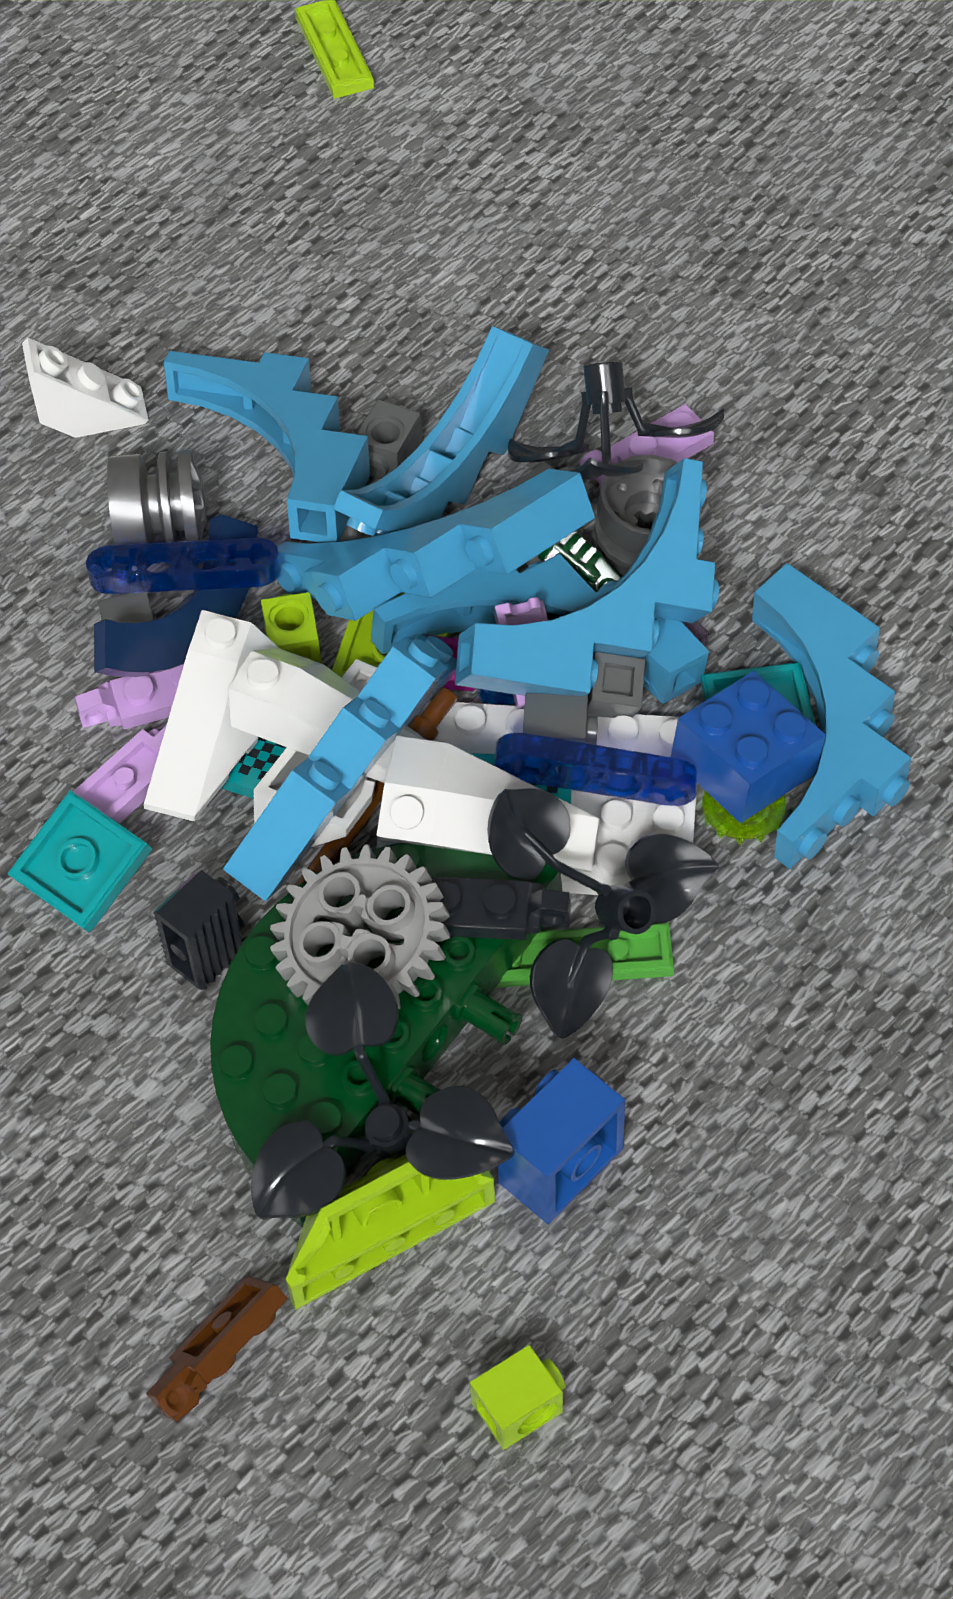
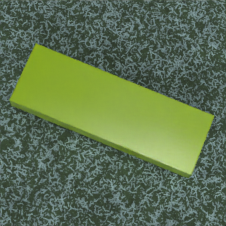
(334, 48)

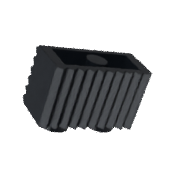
(200, 928)

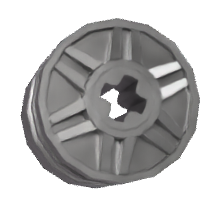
(155, 503)
(628, 511)

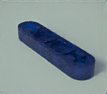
(183, 558)
(648, 776)

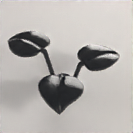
(605, 393)
(574, 979)
(451, 1141)

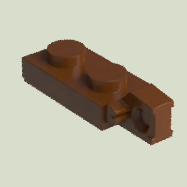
(214, 1345)

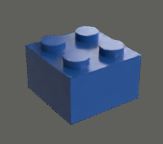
(748, 746)
(561, 1139)

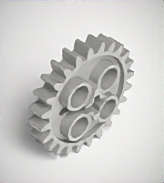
(377, 890)

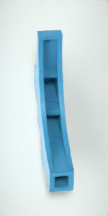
(300, 424)
(452, 454)
(427, 558)
(660, 583)
(669, 669)
(852, 705)
(339, 762)

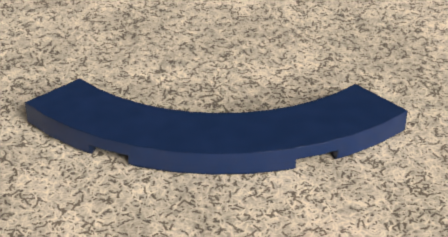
(163, 644)

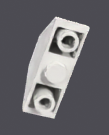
(79, 395)

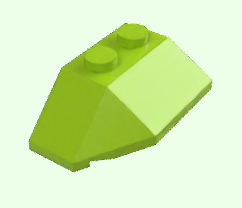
(376, 1221)

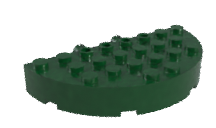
(275, 1074)

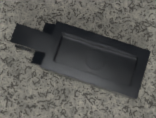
(501, 907)

